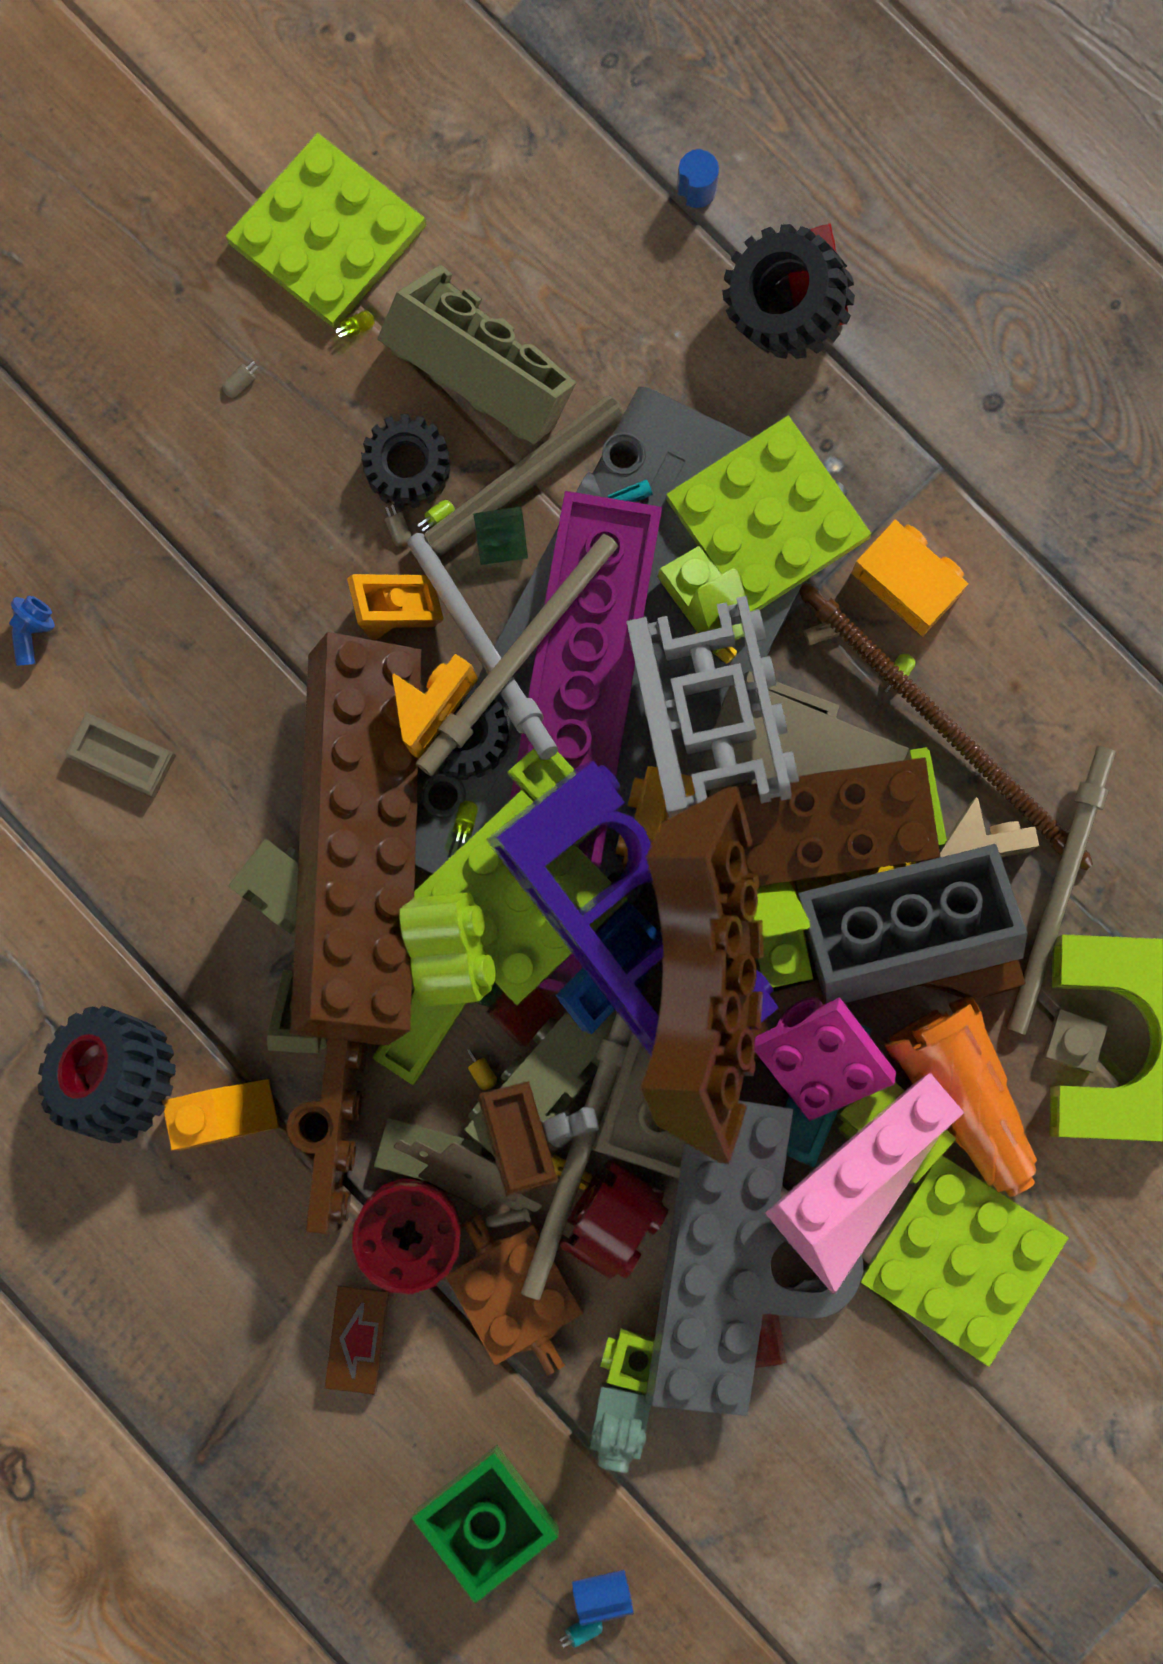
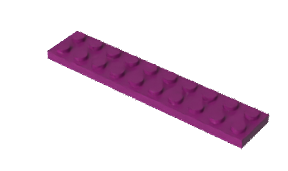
(587, 657)

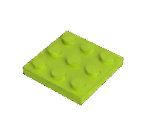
(326, 230)
(769, 513)
(515, 930)
(963, 1259)

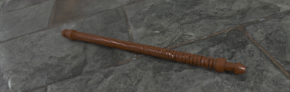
(829, 613)

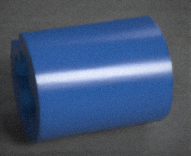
(698, 178)
(602, 1597)

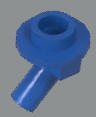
(28, 617)

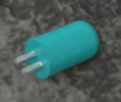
(580, 1634)

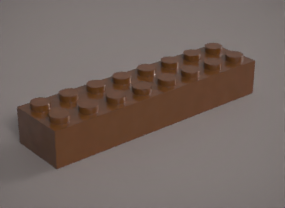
(355, 845)

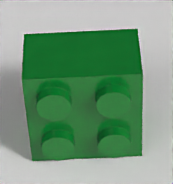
(486, 1523)

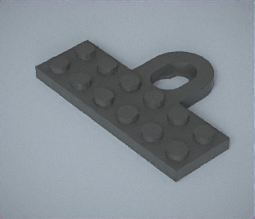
(722, 1274)

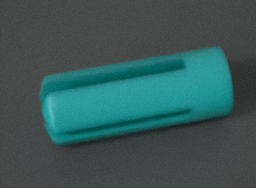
(634, 492)

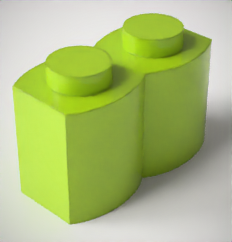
(447, 949)

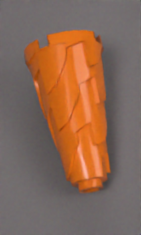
(968, 1069)

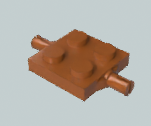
(493, 1301)

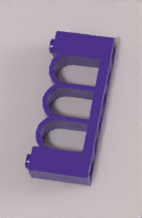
(545, 831)

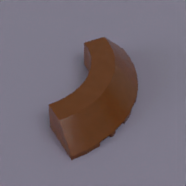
(707, 974)

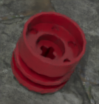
(402, 1266)

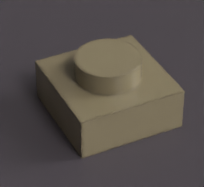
(1075, 1041)

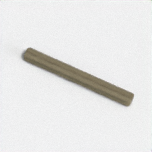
(525, 473)

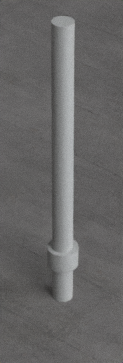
(522, 710)

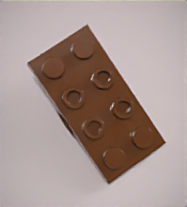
(842, 822)
(335, 1152)

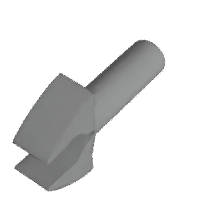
(562, 1129)

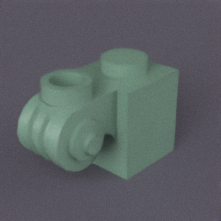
(619, 1427)

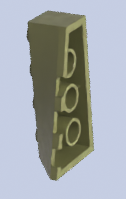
(475, 355)

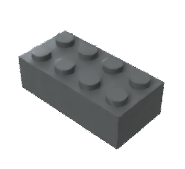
(913, 925)

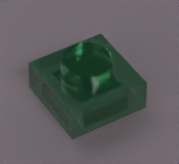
(500, 535)

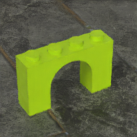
(1136, 972)

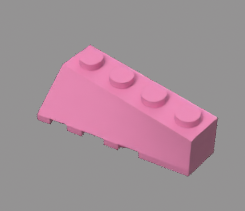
(853, 1190)

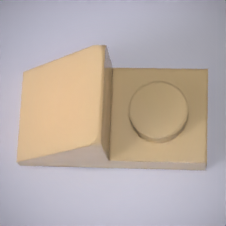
(970, 834)

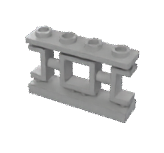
(672, 716)

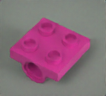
(823, 1057)

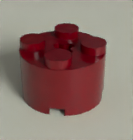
(613, 1221)

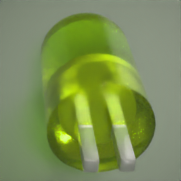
(356, 324)
(465, 820)

